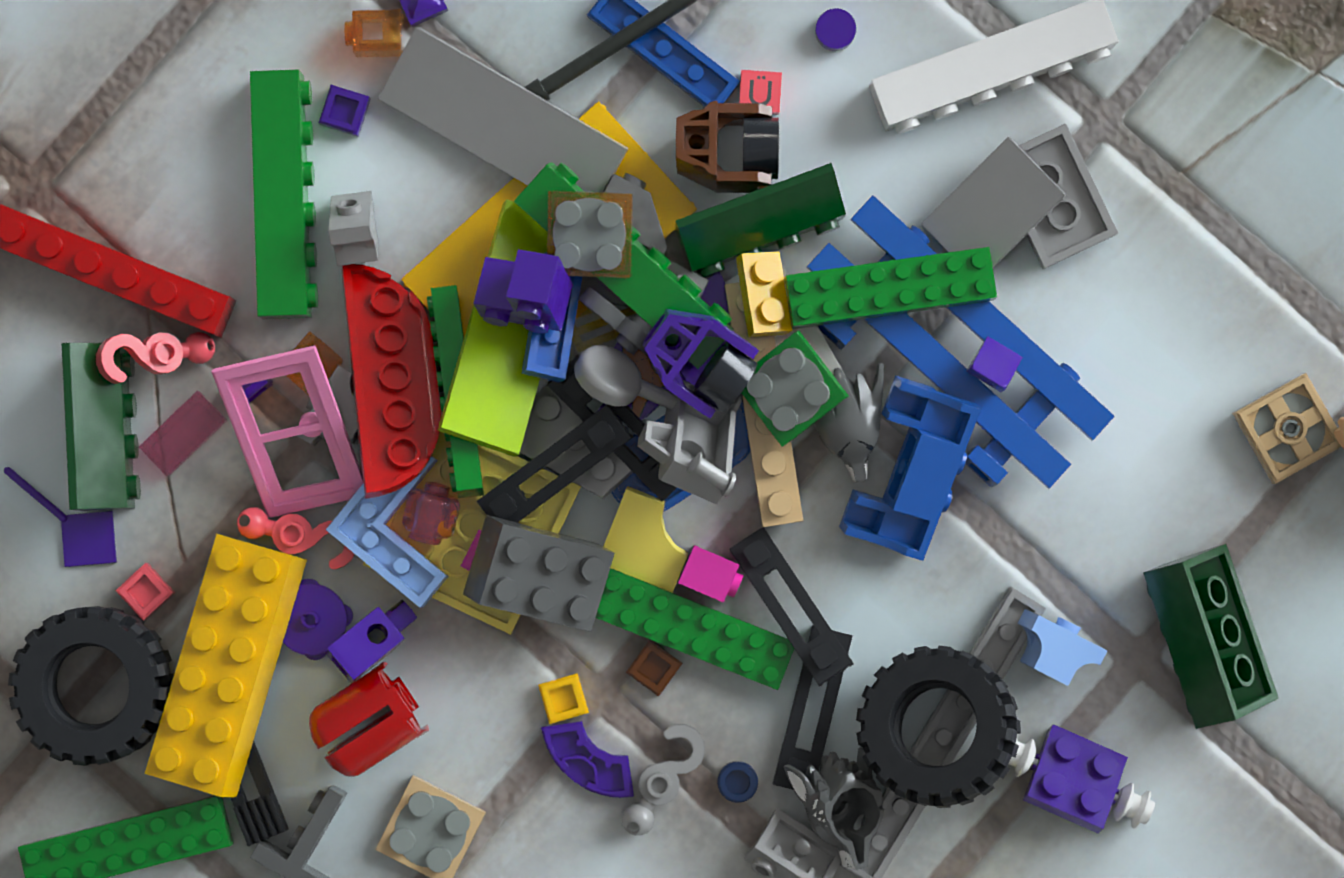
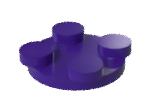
(316, 620)

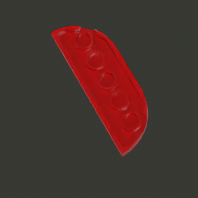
(391, 378)

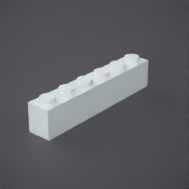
(994, 64)

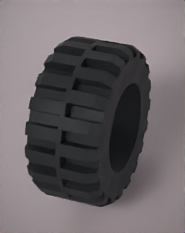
(38, 696)
(886, 708)

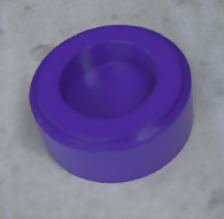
(835, 29)

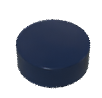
(737, 781)

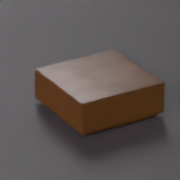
(654, 667)

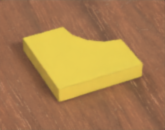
(642, 542)

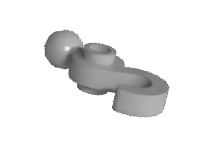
(660, 780)

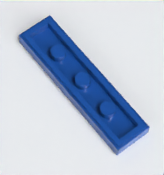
(668, 53)

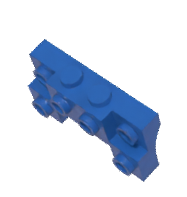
(923, 471)

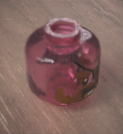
(431, 513)

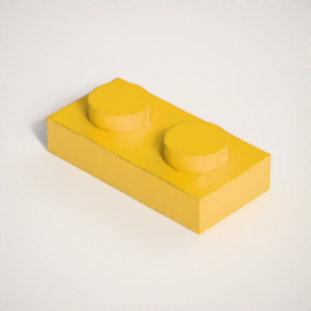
(763, 294)

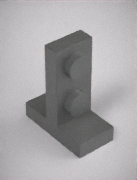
(303, 839)

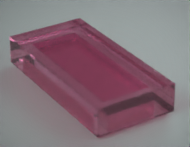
(183, 433)

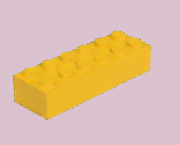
(225, 667)

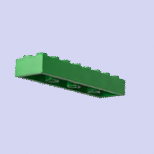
(890, 287)
(448, 332)
(694, 629)
(131, 842)

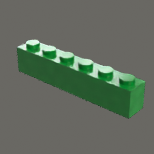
(281, 194)
(651, 283)

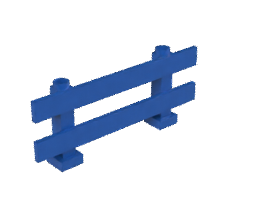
(1010, 431)

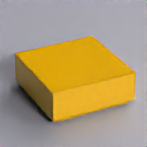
(563, 698)

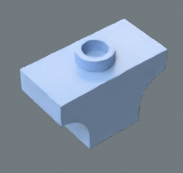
(1056, 647)

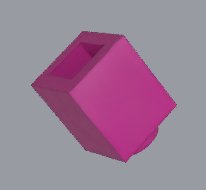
(710, 574)

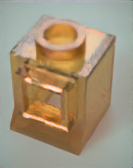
(389, 46)

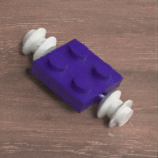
(1079, 781)

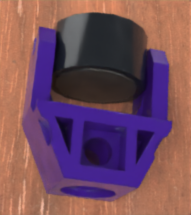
(723, 375)

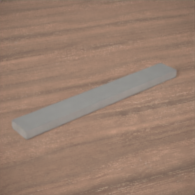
(948, 728)

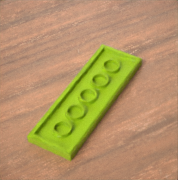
(488, 393)

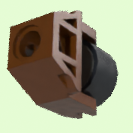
(698, 146)

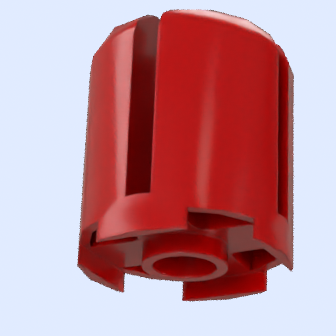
(354, 706)

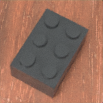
(538, 573)

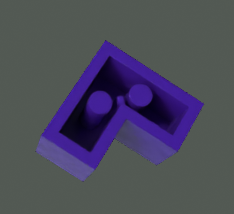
(524, 292)

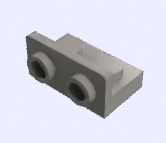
(791, 851)

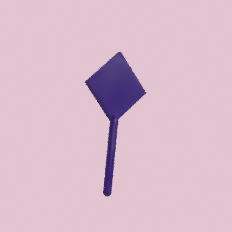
(85, 536)

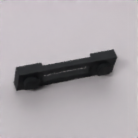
(577, 399)
(601, 435)
(822, 655)
(799, 757)
(261, 816)

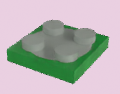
(792, 389)

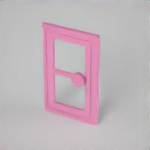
(311, 424)

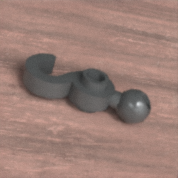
(630, 332)

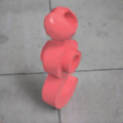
(156, 354)
(289, 533)

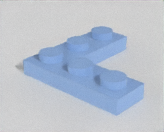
(364, 531)

